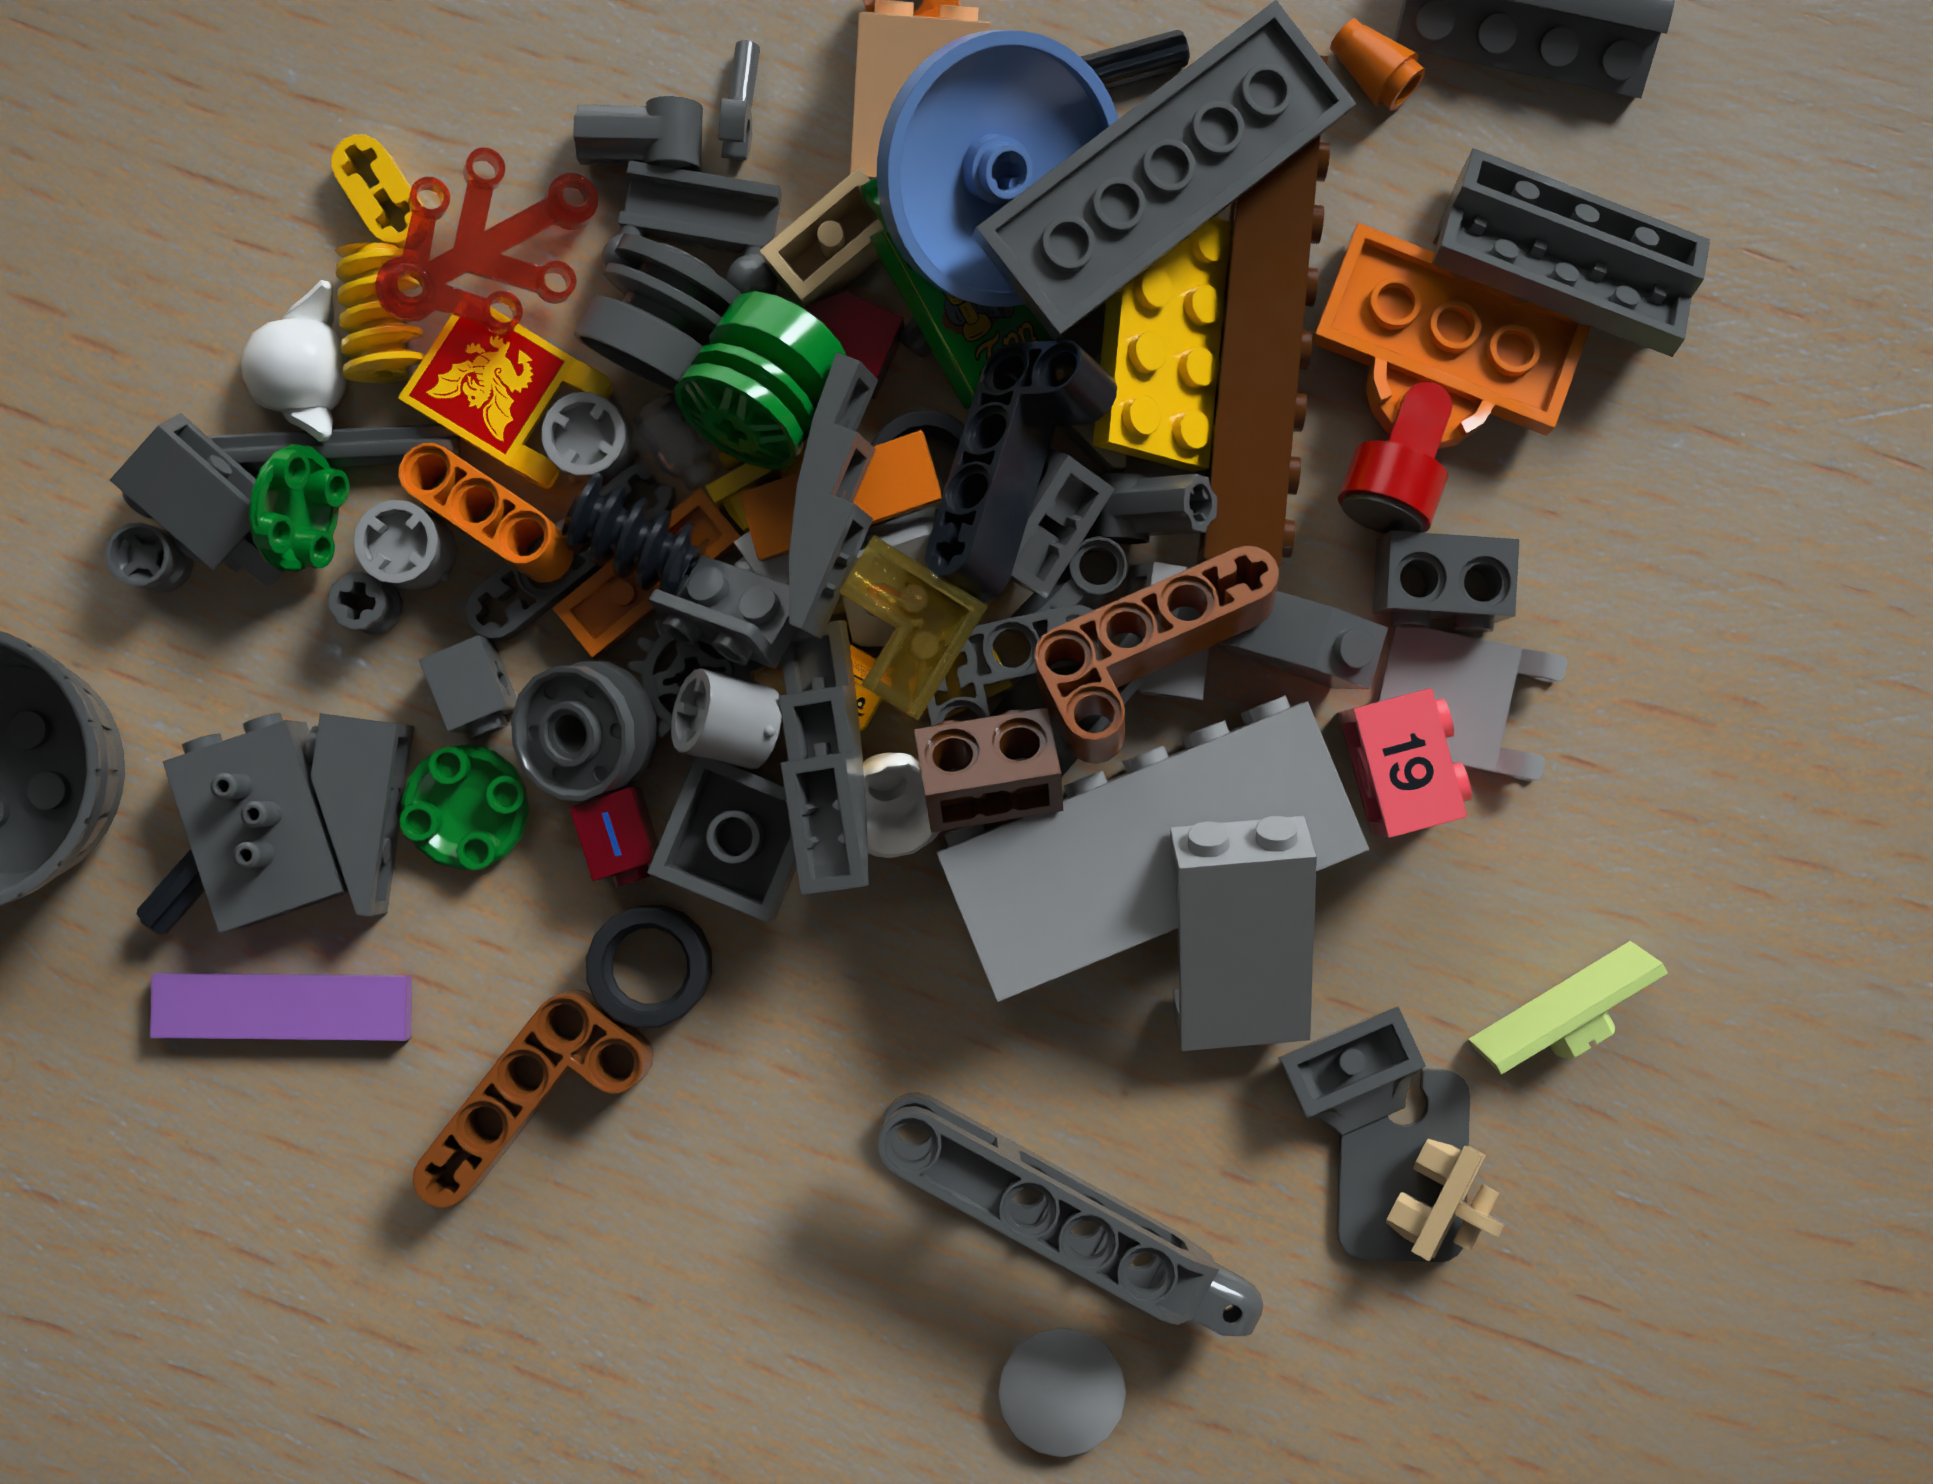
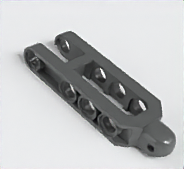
(984, 1171)

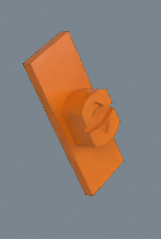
(895, 483)

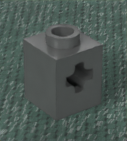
(470, 687)

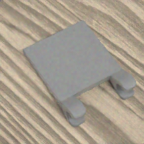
(1477, 686)

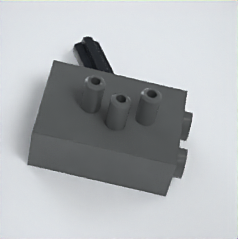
(250, 830)

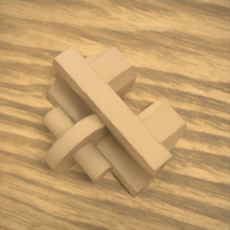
(1429, 1225)

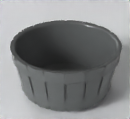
(56, 768)

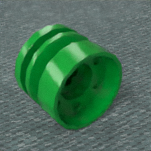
(759, 380)

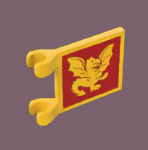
(497, 390)

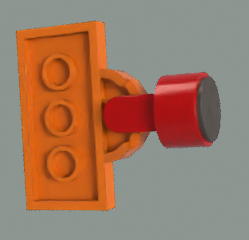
(1438, 365)

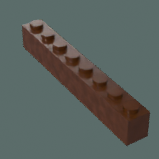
(1262, 357)

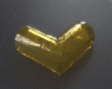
(929, 623)

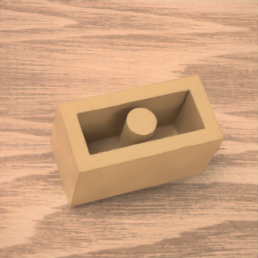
(825, 244)

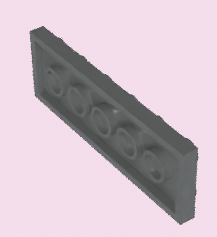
(1163, 170)

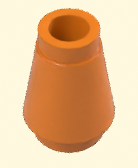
(1378, 64)

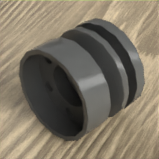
(660, 313)

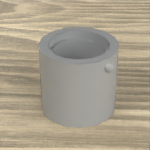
(588, 436)
(405, 545)
(726, 719)

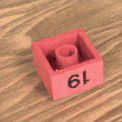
(1405, 763)

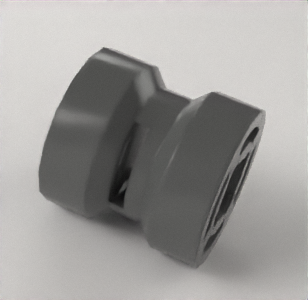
(135, 558)

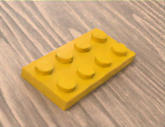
(1165, 354)

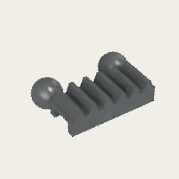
(702, 211)

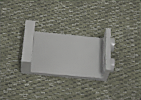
(1244, 932)

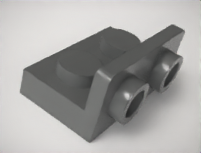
(731, 610)

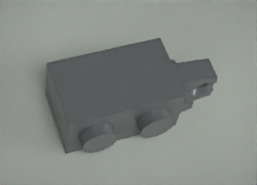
(195, 496)

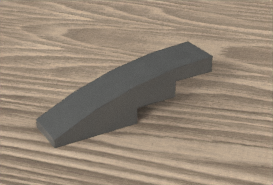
(825, 520)
(824, 762)

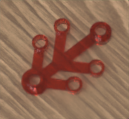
(480, 250)

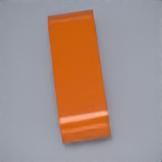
(464, 497)

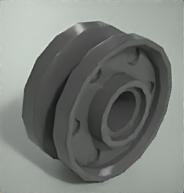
(552, 738)

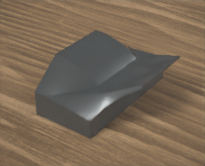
(1355, 1071)

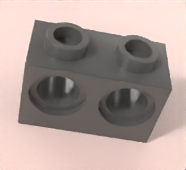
(1060, 518)
(1444, 564)

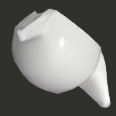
(299, 363)
(895, 805)

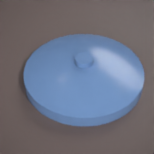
(973, 136)

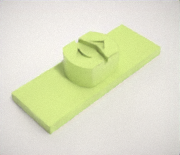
(1569, 1012)

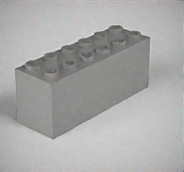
(1104, 872)

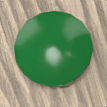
(296, 509)
(464, 807)

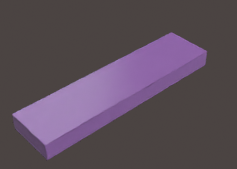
(281, 1006)

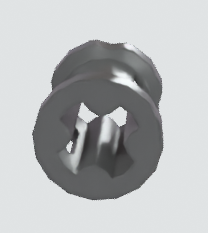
(344, 598)

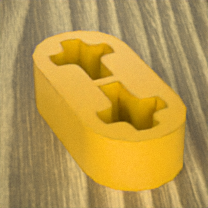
(369, 200)

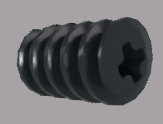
(631, 538)

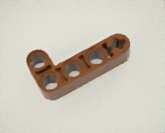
(1163, 642)
(518, 1102)

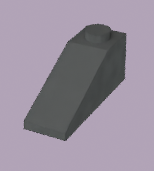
(1310, 642)
(360, 789)

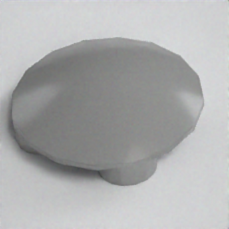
(1061, 1391)

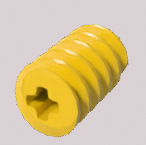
(375, 336)

